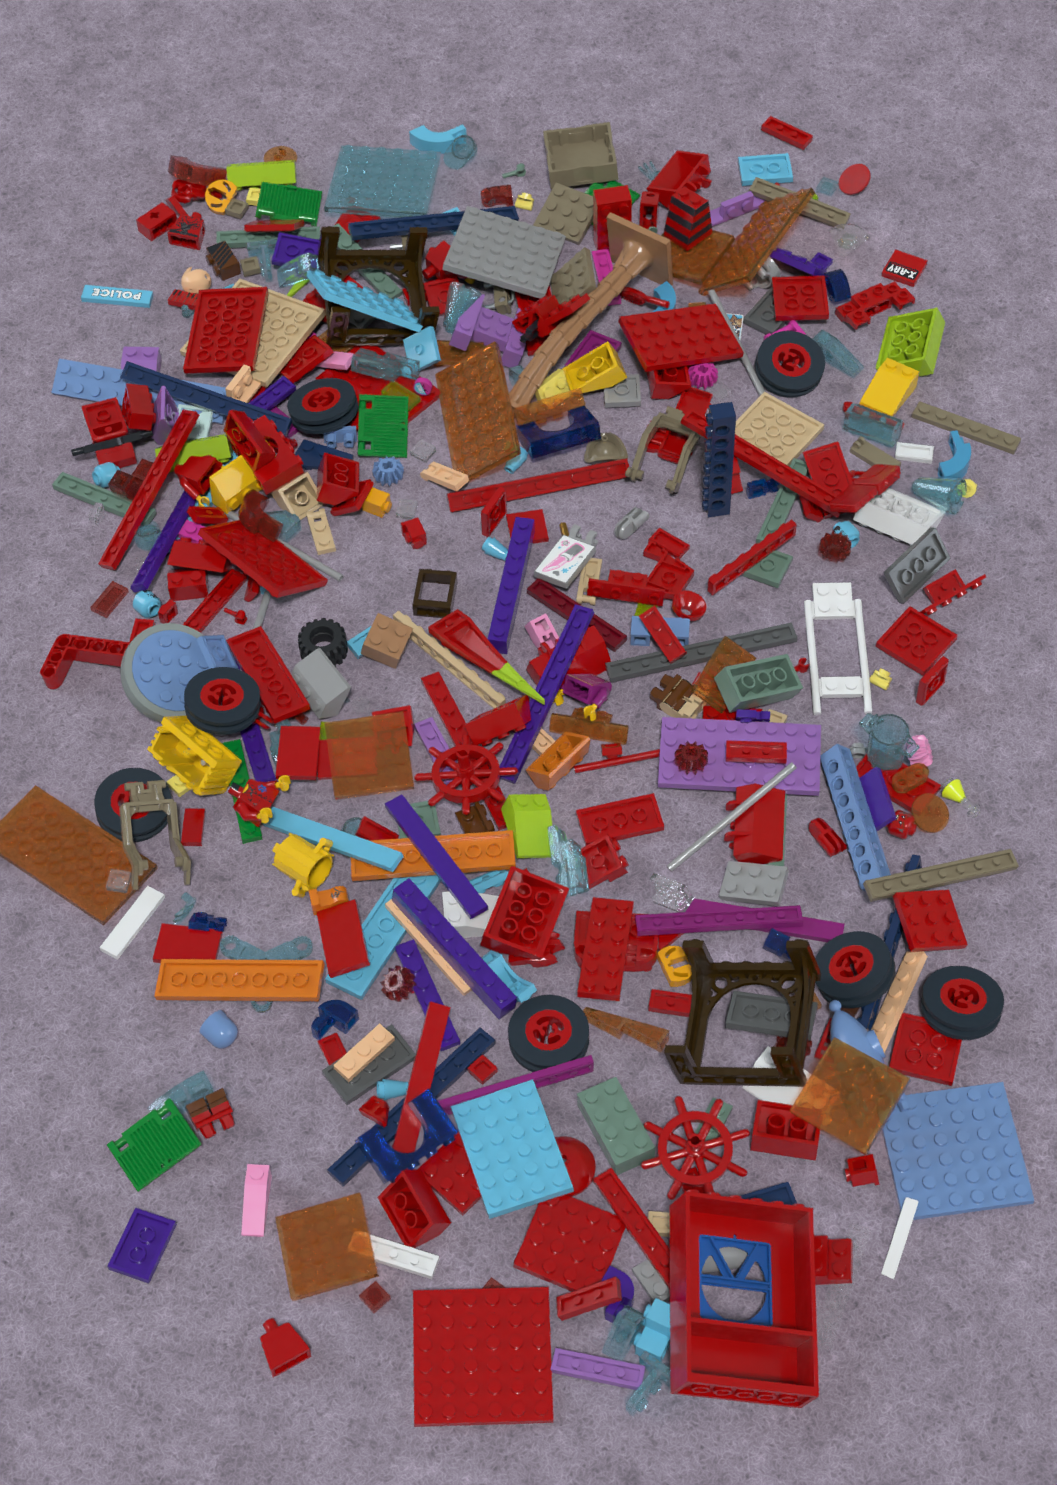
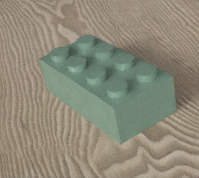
(758, 682)
(615, 1125)

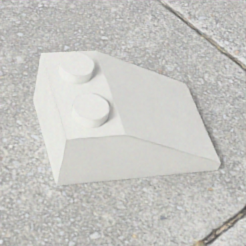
(459, 919)

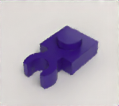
(748, 716)

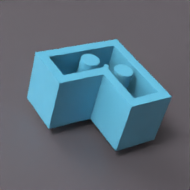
(656, 1334)

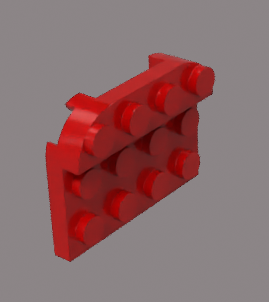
(640, 951)

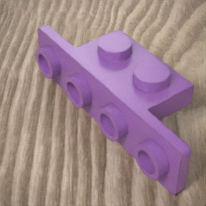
(735, 207)

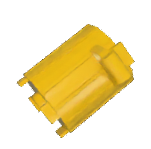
(303, 862)

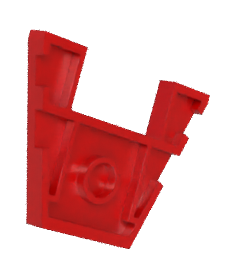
(668, 573)

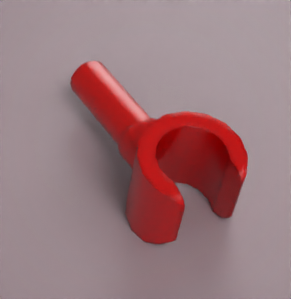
(240, 617)
(801, 667)

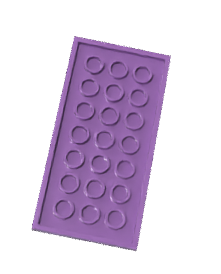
(802, 750)

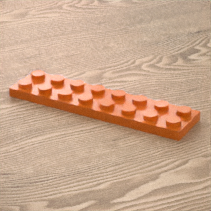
(469, 851)
(239, 980)

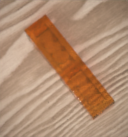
(616, 1026)

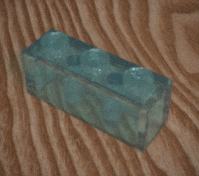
(872, 425)

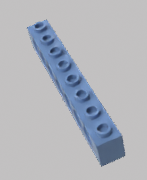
(854, 814)

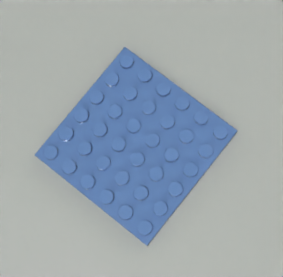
(957, 1152)

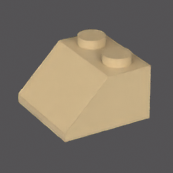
(298, 496)

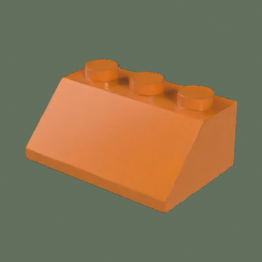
(558, 760)

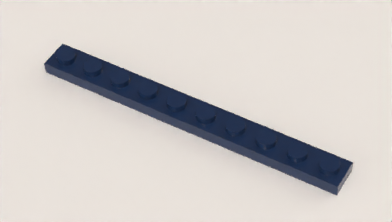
(433, 222)
(199, 396)
(891, 938)
(444, 1076)

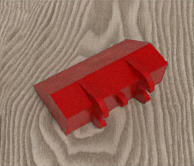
(681, 170)
(589, 658)
(759, 829)

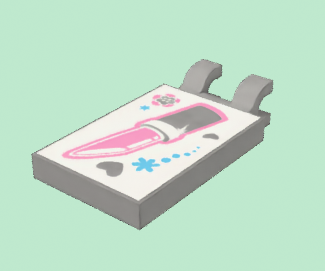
(567, 558)

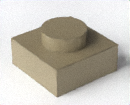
(236, 208)
(250, 266)

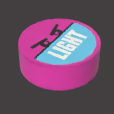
(422, 386)

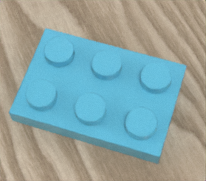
(767, 167)

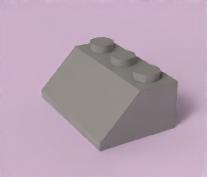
(321, 684)

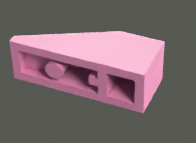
(541, 631)
(256, 1199)

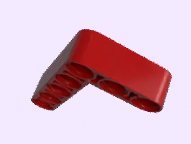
(79, 648)

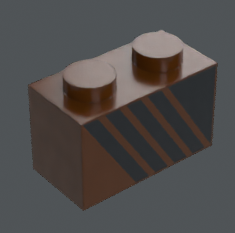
(223, 261)

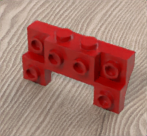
(871, 302)

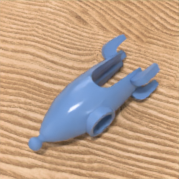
(856, 1035)

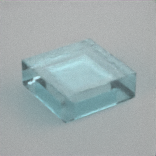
(827, 186)

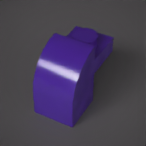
(627, 1292)

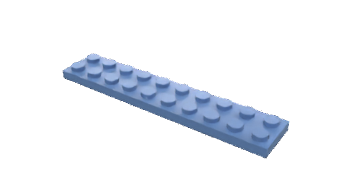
(102, 383)

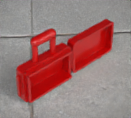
(690, 398)
(865, 487)

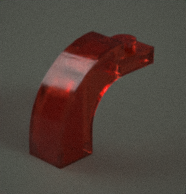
(195, 173)
(128, 485)
(255, 519)

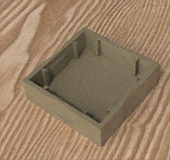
(580, 155)

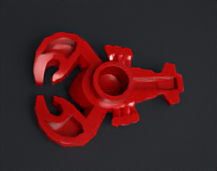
(190, 191)

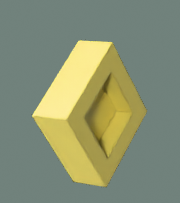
(253, 196)
(177, 786)

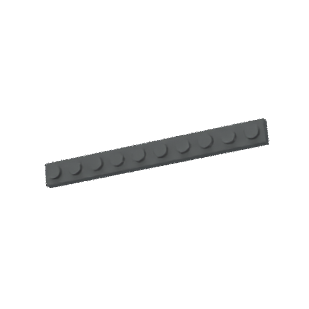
(699, 652)

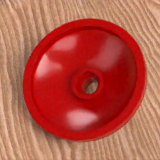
(579, 1163)

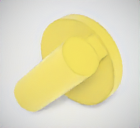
(524, 201)
(971, 488)
(881, 678)

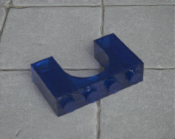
(582, 429)
(437, 1130)

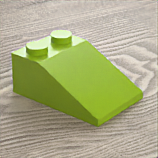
(529, 819)

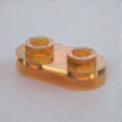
(908, 777)

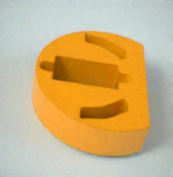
(221, 188)
(675, 976)

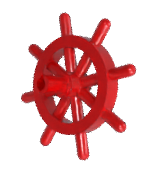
(466, 774)
(695, 1148)

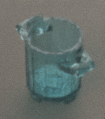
(888, 740)

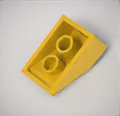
(595, 370)
(890, 387)

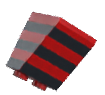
(688, 219)

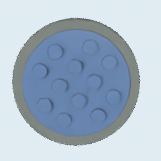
(159, 668)

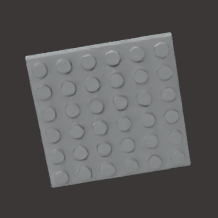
(504, 252)

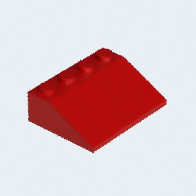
(524, 915)

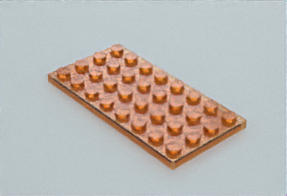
(756, 241)
(478, 412)
(66, 853)

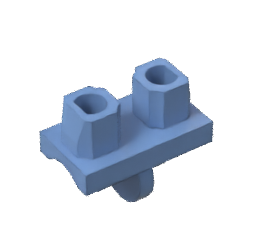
(344, 435)

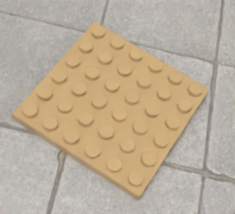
(283, 331)

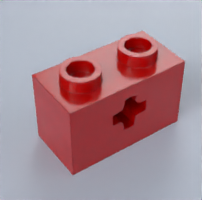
(156, 221)

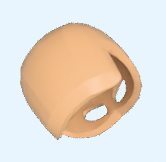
(195, 280)

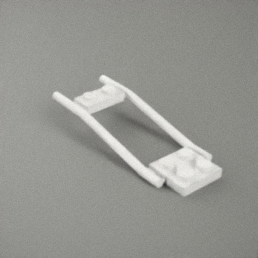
(836, 602)

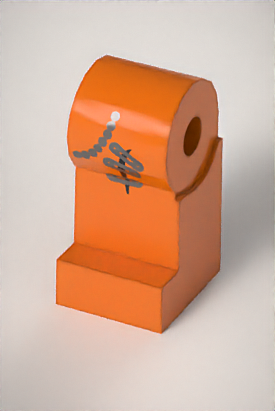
(327, 898)

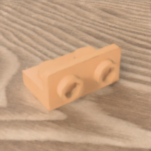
(242, 385)

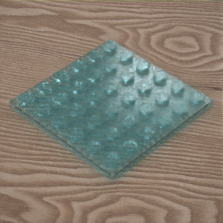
(382, 181)

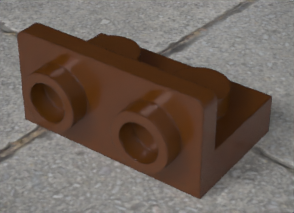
(475, 821)

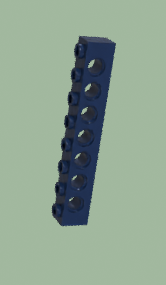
(718, 459)

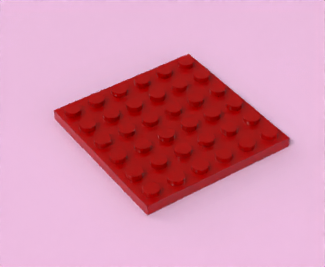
(482, 1357)

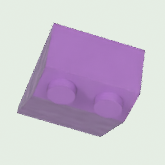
(143, 356)
(166, 416)

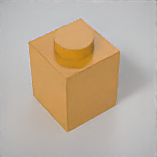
(377, 502)

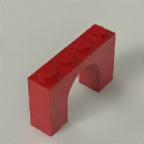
(285, 464)

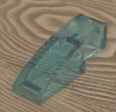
(296, 269)
(185, 1093)

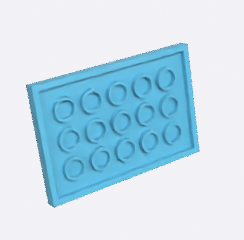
(364, 300)
(511, 1149)

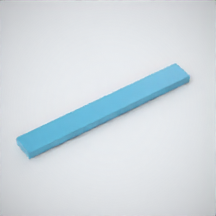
(342, 842)

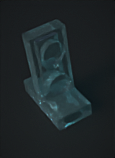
(263, 251)
(651, 1385)

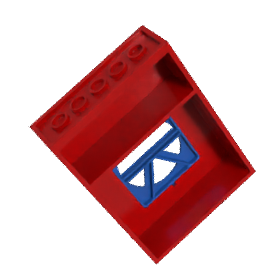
(776, 1351)

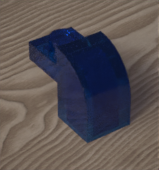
(837, 285)
(336, 1014)

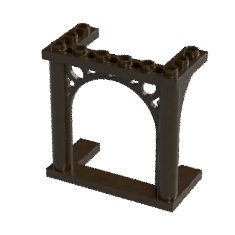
(410, 258)
(789, 1060)

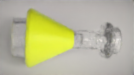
(954, 791)

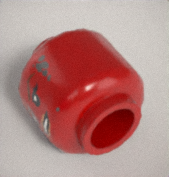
(902, 826)

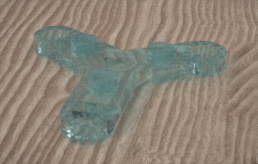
(246, 951)

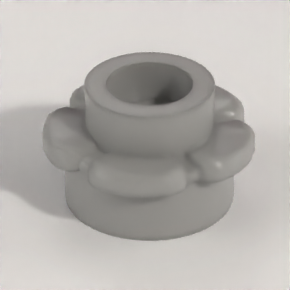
(858, 750)

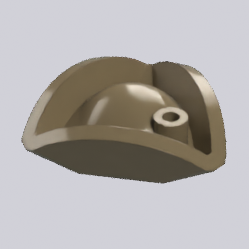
(605, 449)

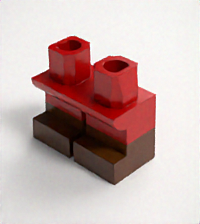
(219, 1109)

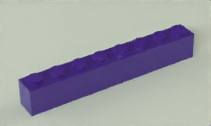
(511, 584)
(454, 948)

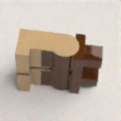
(676, 698)

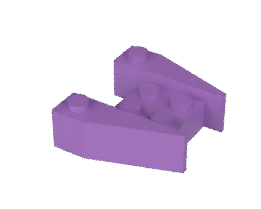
(489, 326)

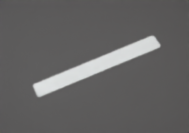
(900, 1237)

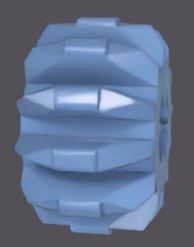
(388, 471)

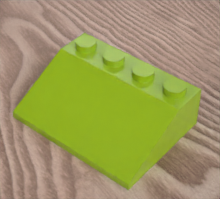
(913, 340)

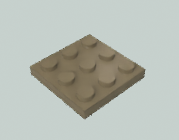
(567, 213)
(574, 277)

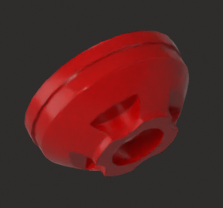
(690, 601)

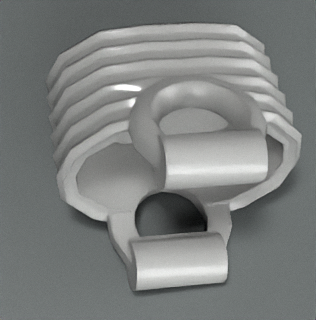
(764, 275)

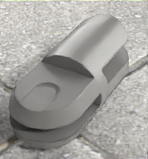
(630, 523)

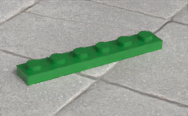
(248, 830)

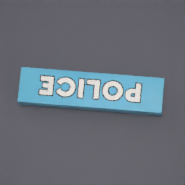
(117, 296)

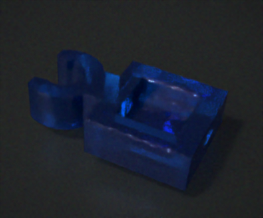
(760, 487)
(205, 922)
(776, 943)

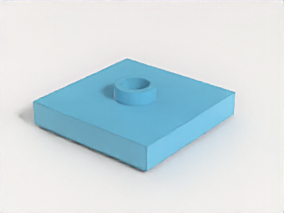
(423, 347)

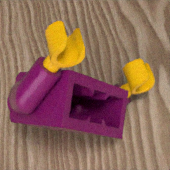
(587, 689)

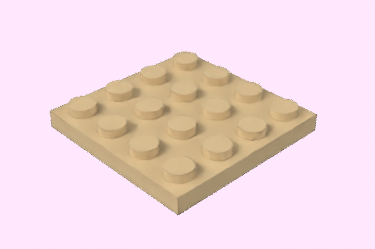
(777, 428)

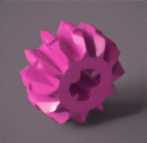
(703, 375)

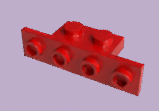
(626, 587)
(947, 587)

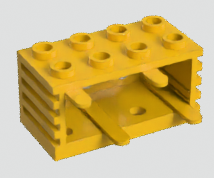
(194, 756)

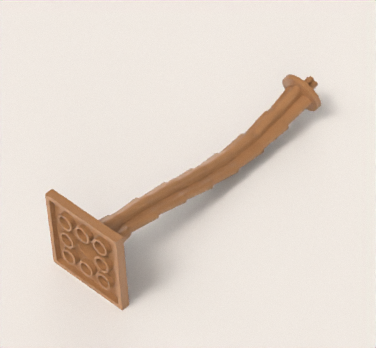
(634, 253)

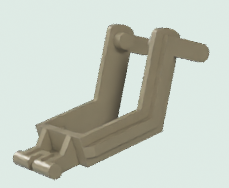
(670, 422)
(151, 800)

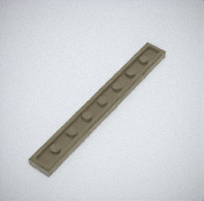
(941, 874)

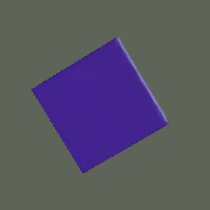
(823, 260)

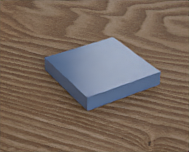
(216, 651)

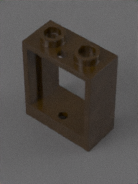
(426, 607)

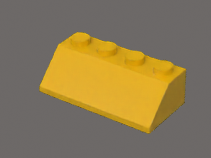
(231, 484)

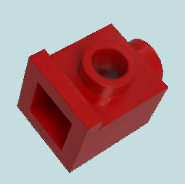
(414, 533)
(862, 1170)

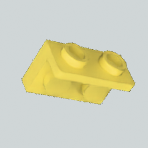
(553, 385)

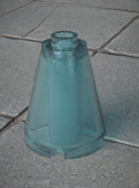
(457, 302)
(941, 492)

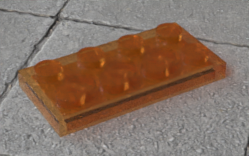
(726, 654)

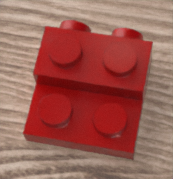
(604, 860)
(833, 1260)

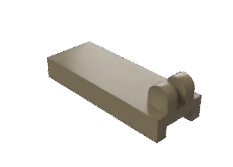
(871, 454)

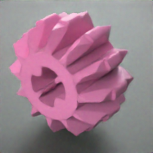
(924, 753)

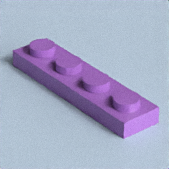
(432, 737)
(597, 1369)

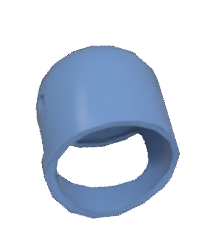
(219, 1030)

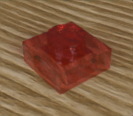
(374, 1297)

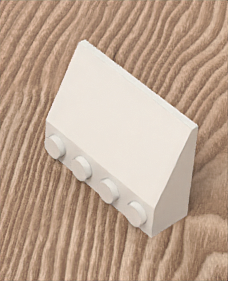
(899, 516)

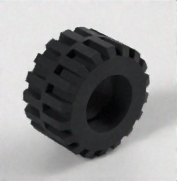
(323, 631)

